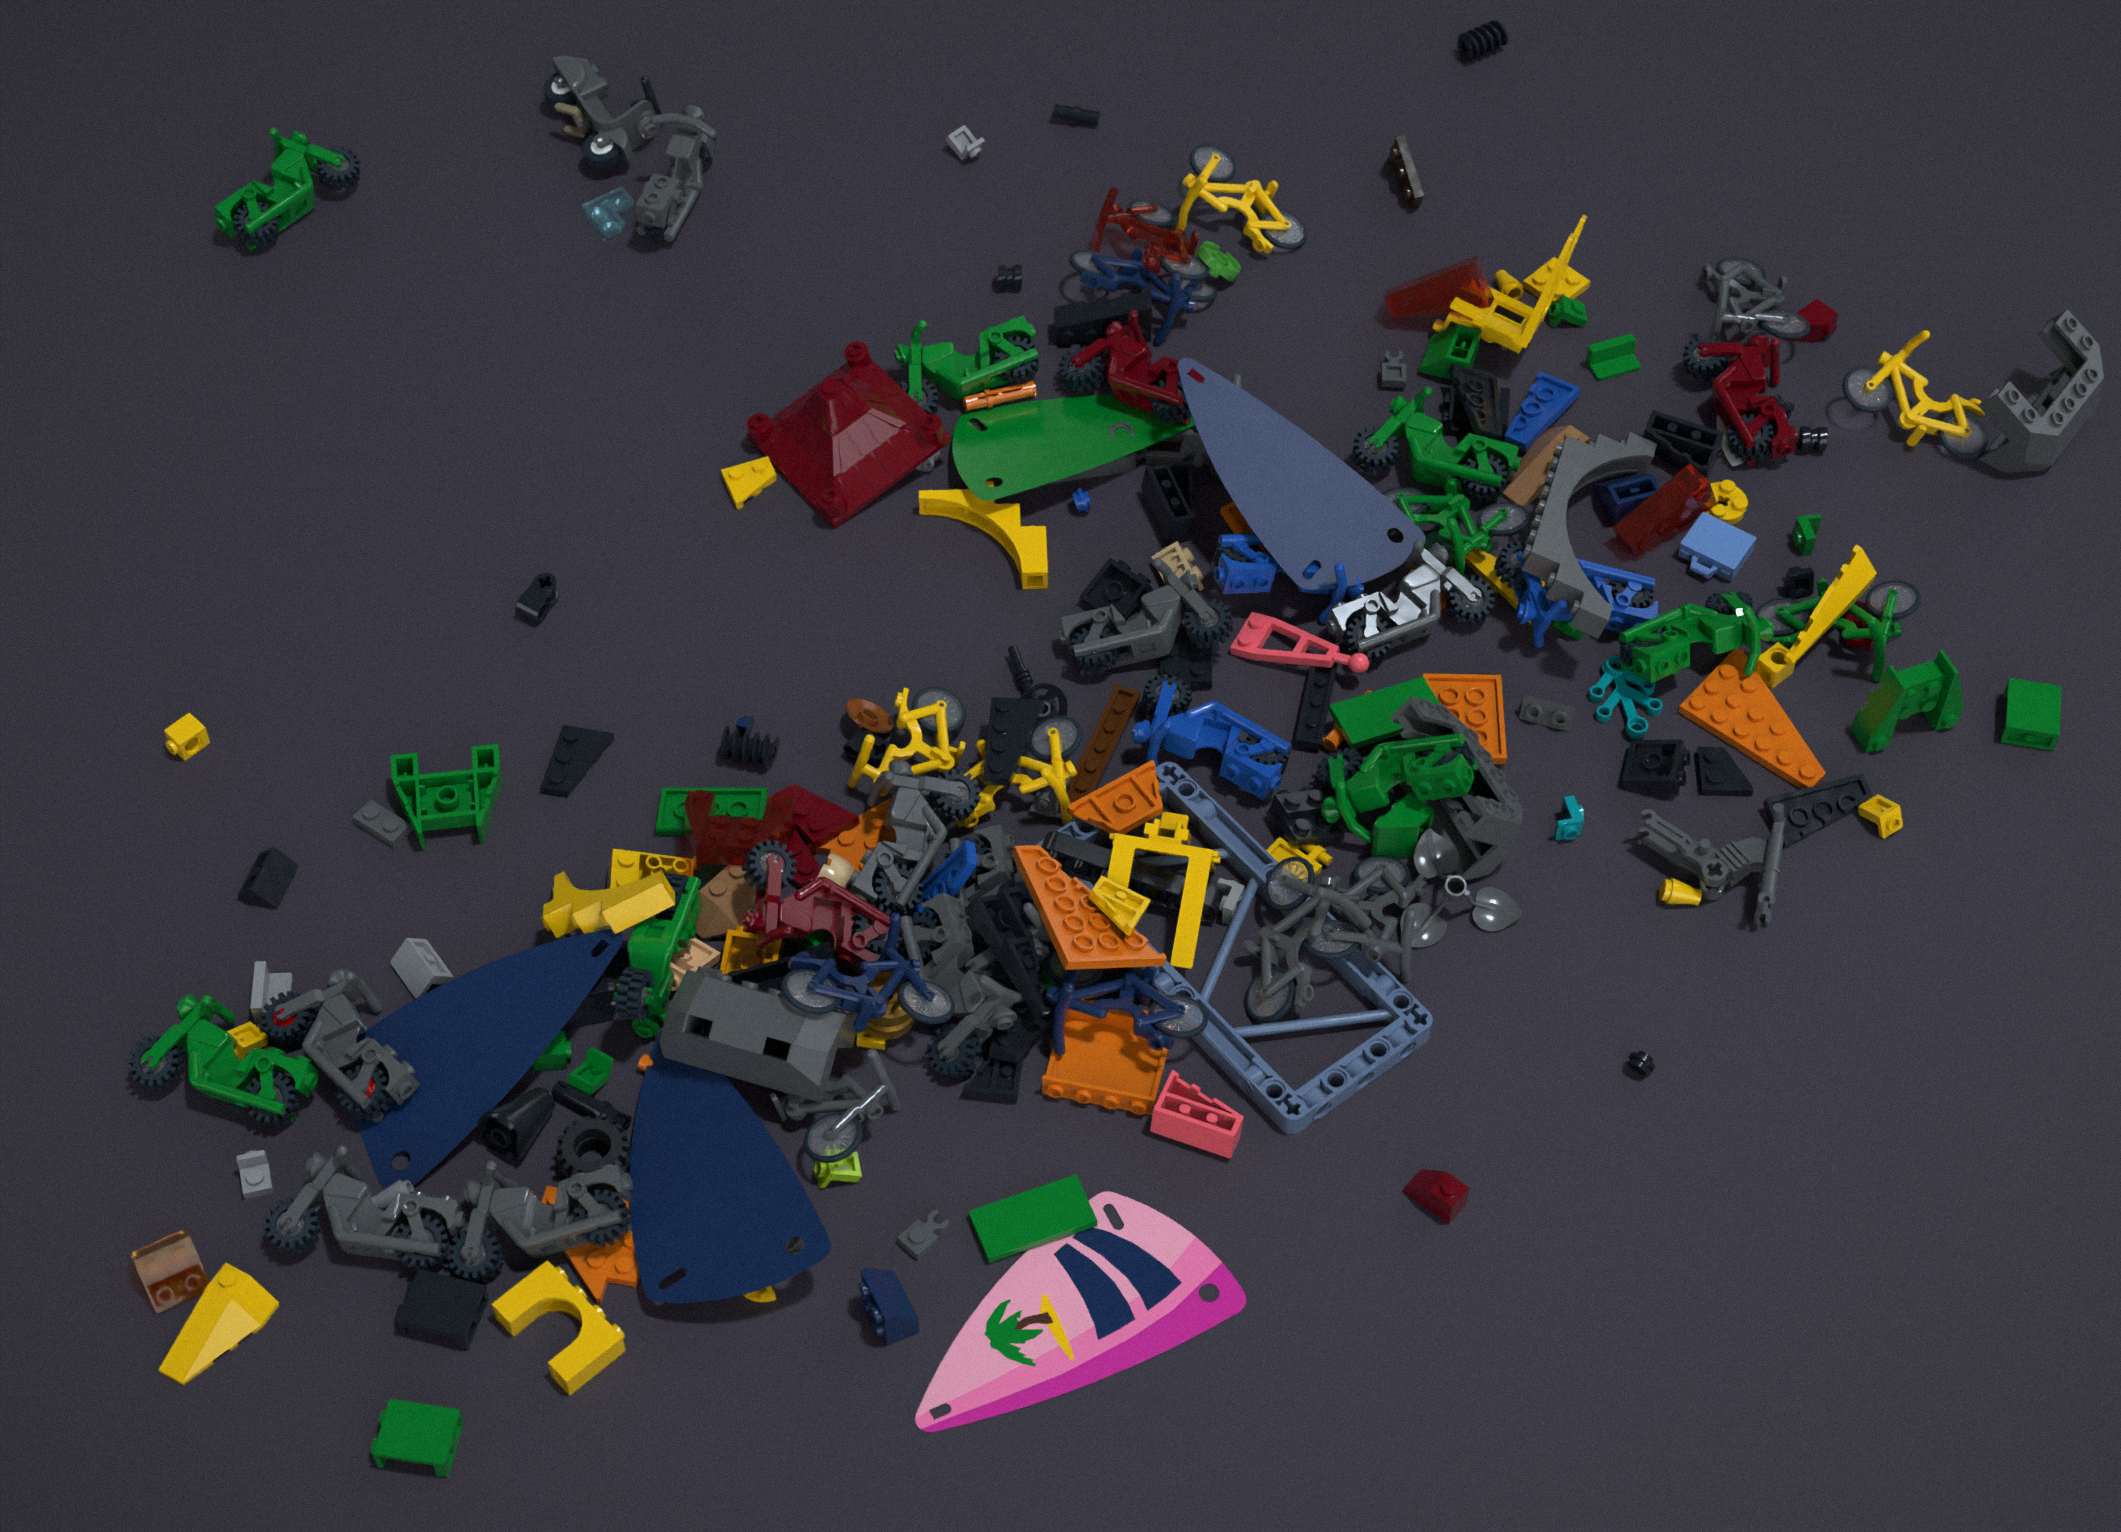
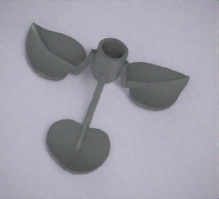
(1438, 856)

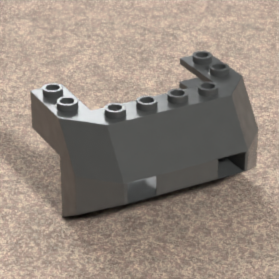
(2047, 421)
(1484, 821)
(740, 1028)

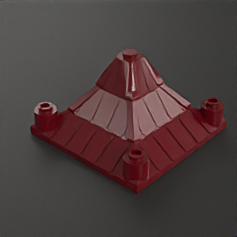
(848, 437)

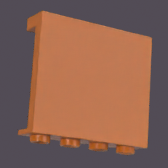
(1105, 1064)

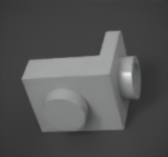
(964, 143)

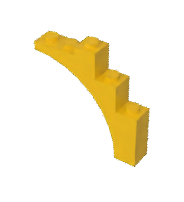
(1002, 521)
(611, 907)

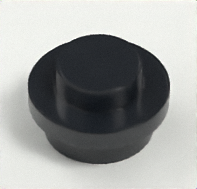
(1641, 1063)

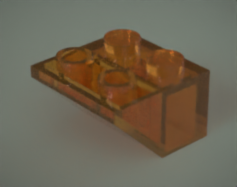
(170, 1271)

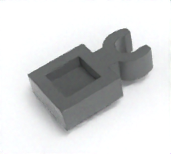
(1393, 371)
(921, 1237)

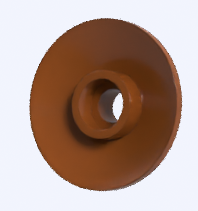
(869, 715)

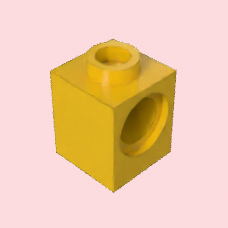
(1772, 665)
(186, 737)

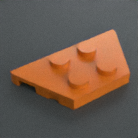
(1122, 803)

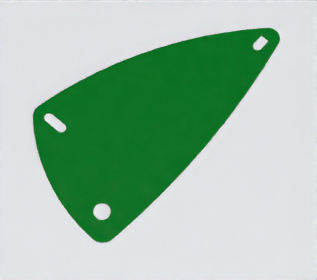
(1049, 441)

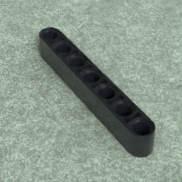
(1157, 884)

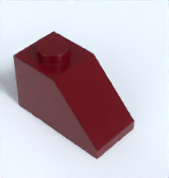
(1821, 321)
(1438, 1193)

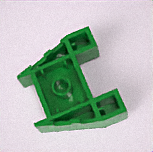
(1921, 688)
(449, 797)

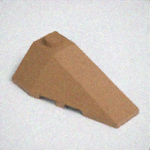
(1533, 469)

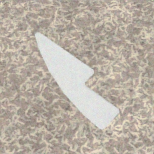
(1731, 457)

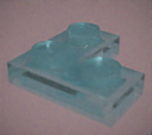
(605, 209)

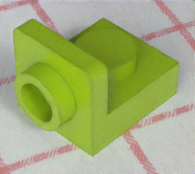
(843, 1170)

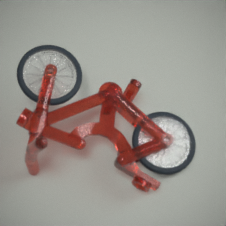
(1149, 218)

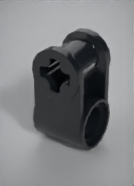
(538, 598)
(854, 745)

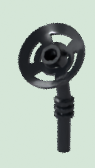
(1025, 682)

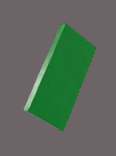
(1367, 716)
(729, 802)
(1032, 1218)

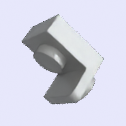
(1232, 894)
(255, 1174)

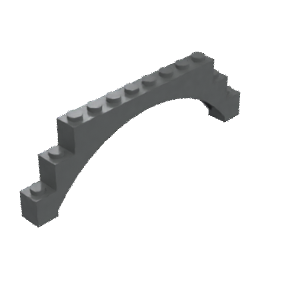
(1548, 545)

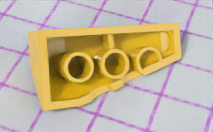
(222, 1317)

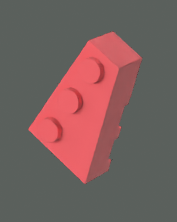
(1195, 1119)

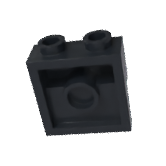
(1116, 586)
(1657, 765)
(1301, 817)

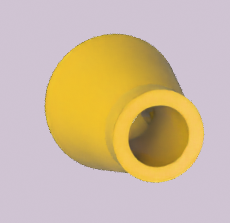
(1508, 285)
(1677, 892)

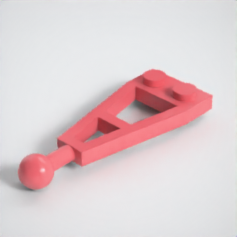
(1258, 629)

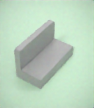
(419, 966)
(267, 986)

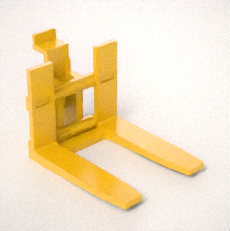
(1502, 329)

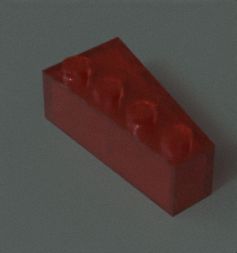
(1438, 289)
(1666, 511)

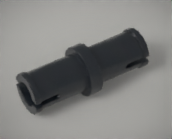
(1076, 114)

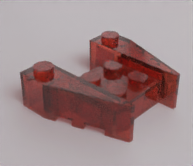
(728, 838)

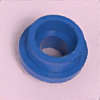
(1082, 500)

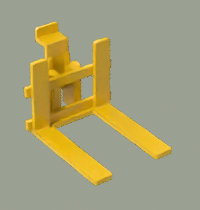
(1170, 838)

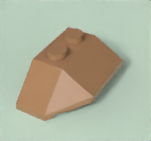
(724, 903)

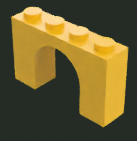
(547, 1292)

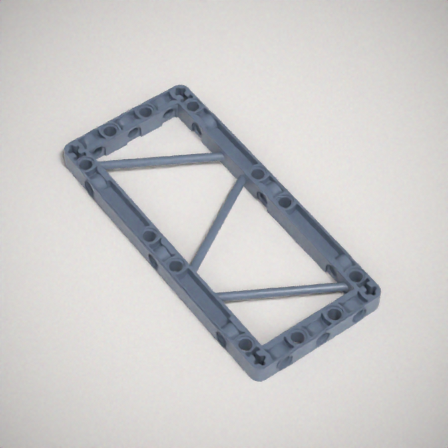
(1225, 1045)

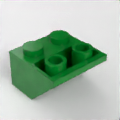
(1453, 345)
(1401, 828)

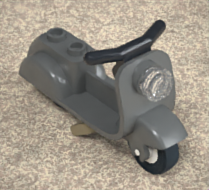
(579, 92)

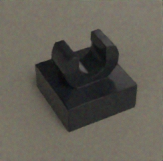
(1799, 582)

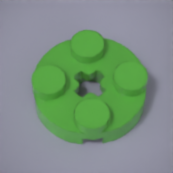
(1217, 262)

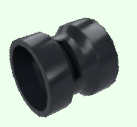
(1010, 276)
(1813, 438)

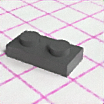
(382, 823)

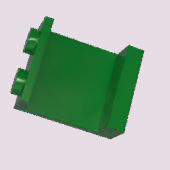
(2032, 714)
(418, 1435)

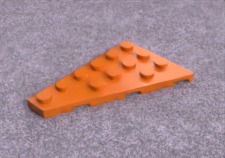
(1752, 721)
(1075, 924)

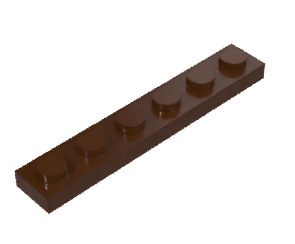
(1103, 742)

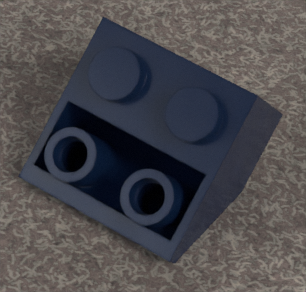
(1625, 494)
(888, 1305)

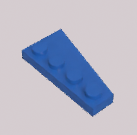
(1543, 406)
(949, 875)

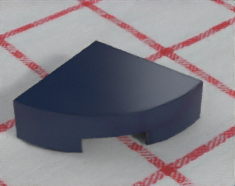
(744, 724)

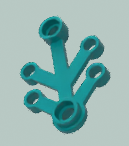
(1636, 725)

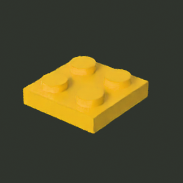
(1571, 284)

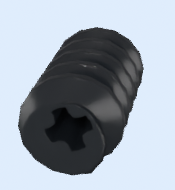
(1482, 40)
(749, 749)

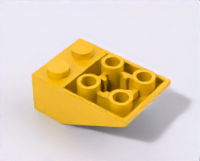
(631, 866)

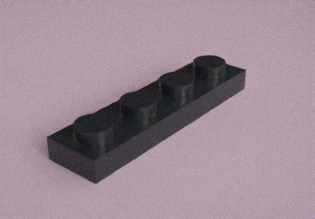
(1315, 707)

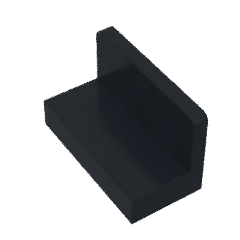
(268, 877)

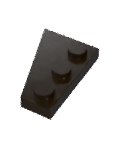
(1405, 171)

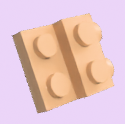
(690, 959)

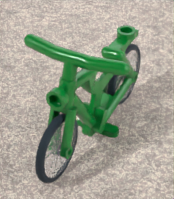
(1494, 520)
(1886, 601)

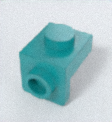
(1572, 820)

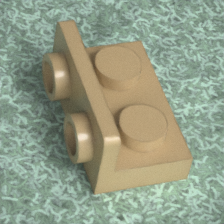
(1179, 561)

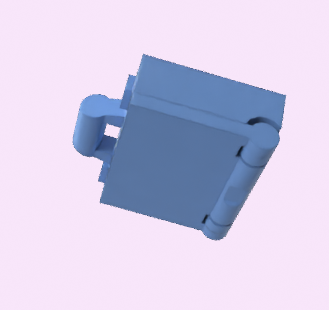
(1716, 547)

